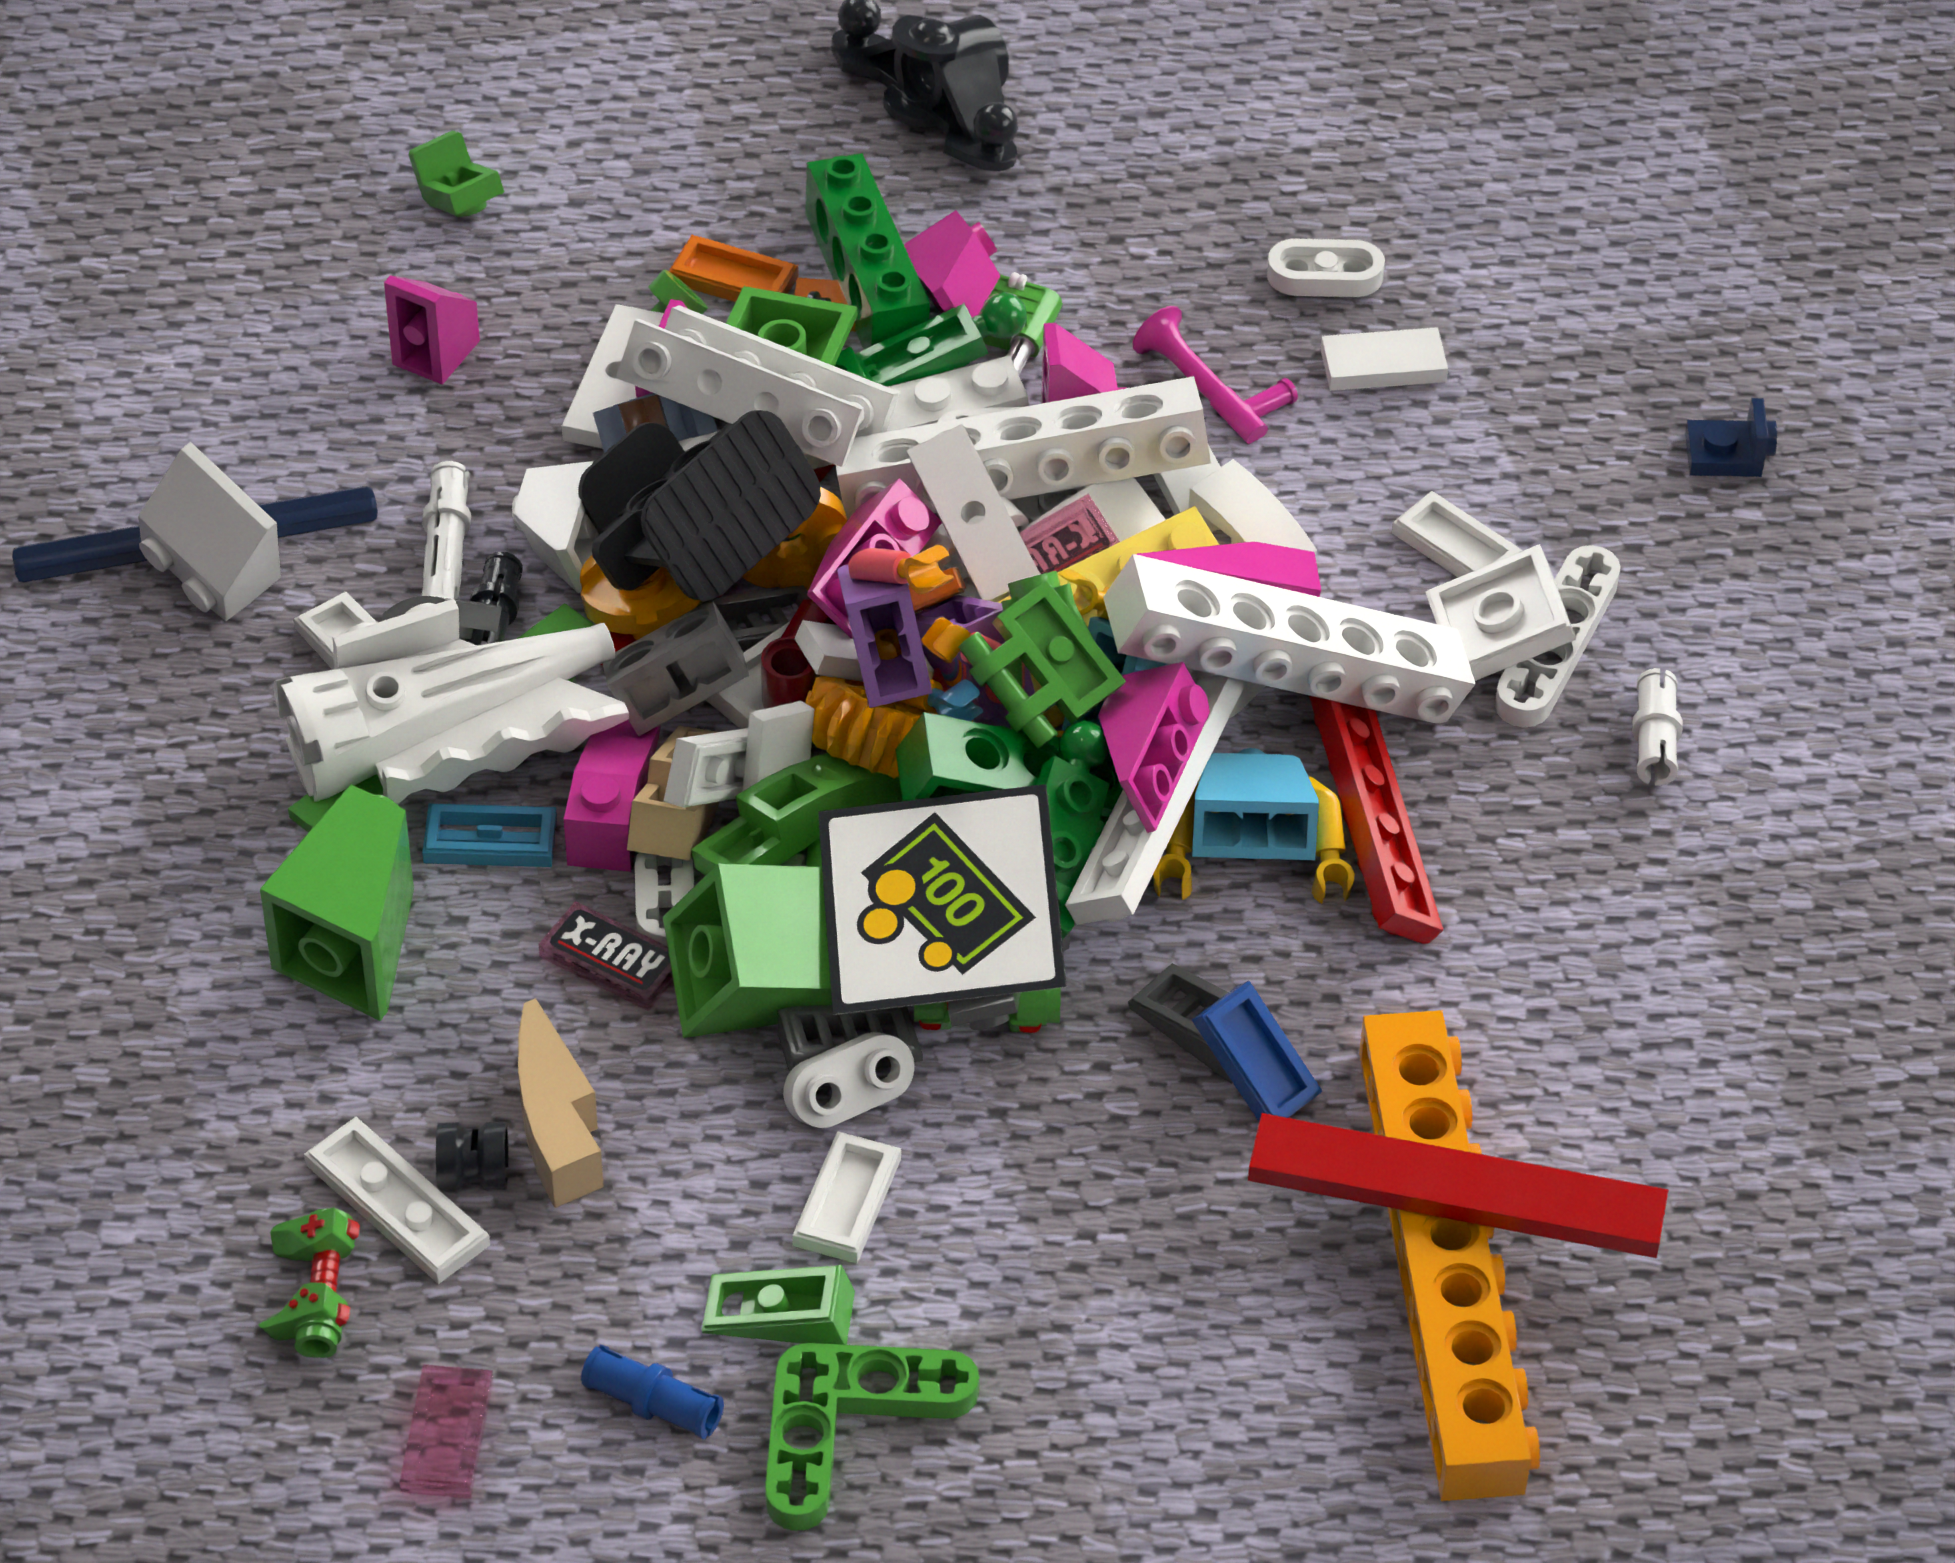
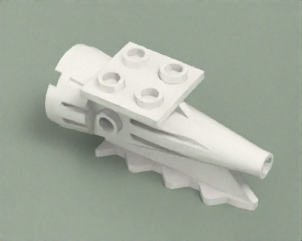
(438, 708)

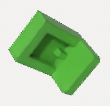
(450, 178)

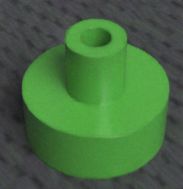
(668, 286)

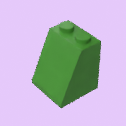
(344, 903)
(748, 947)

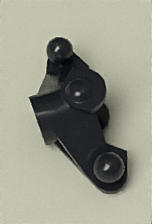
(936, 78)

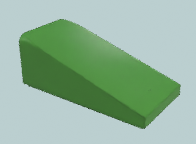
(783, 1305)

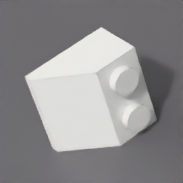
(209, 535)

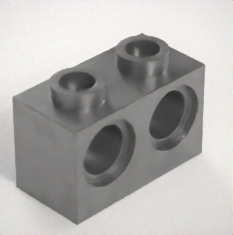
(675, 667)

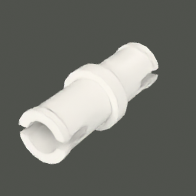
(1657, 727)

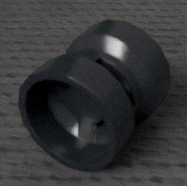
(472, 1155)

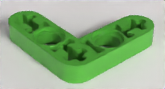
(839, 1391)

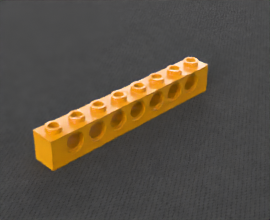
(1416, 1098)

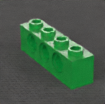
(863, 248)
(965, 757)

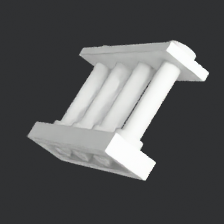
(738, 372)

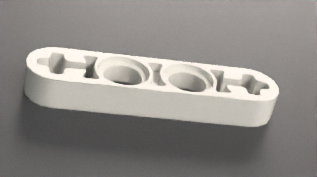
(1552, 678)

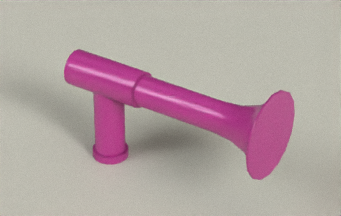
(1162, 335)

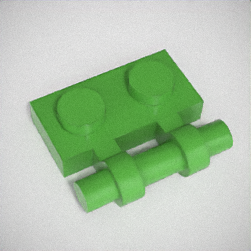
(1057, 654)

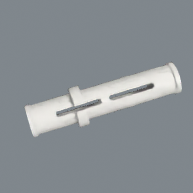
(446, 524)

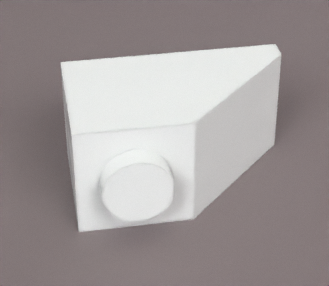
(555, 519)

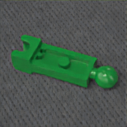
(937, 344)
(1074, 805)

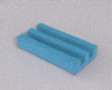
(489, 843)

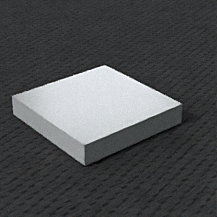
(1504, 612)

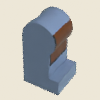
(651, 408)

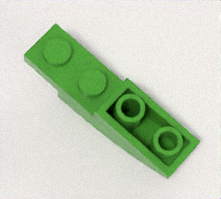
(782, 811)

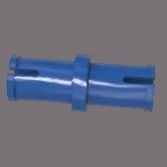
(652, 1391)

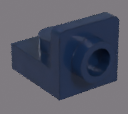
(1731, 445)

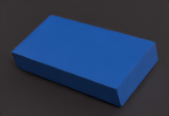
(1256, 1053)

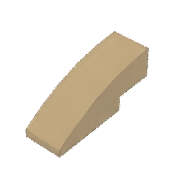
(661, 826)
(557, 1110)

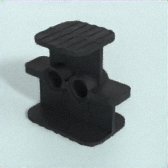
(698, 509)

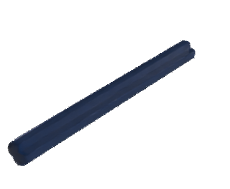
(122, 545)

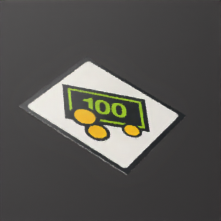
(941, 899)

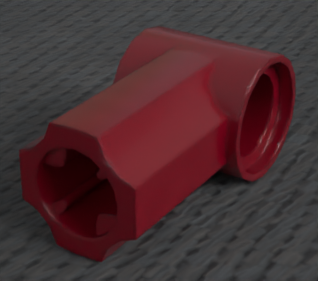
(784, 668)

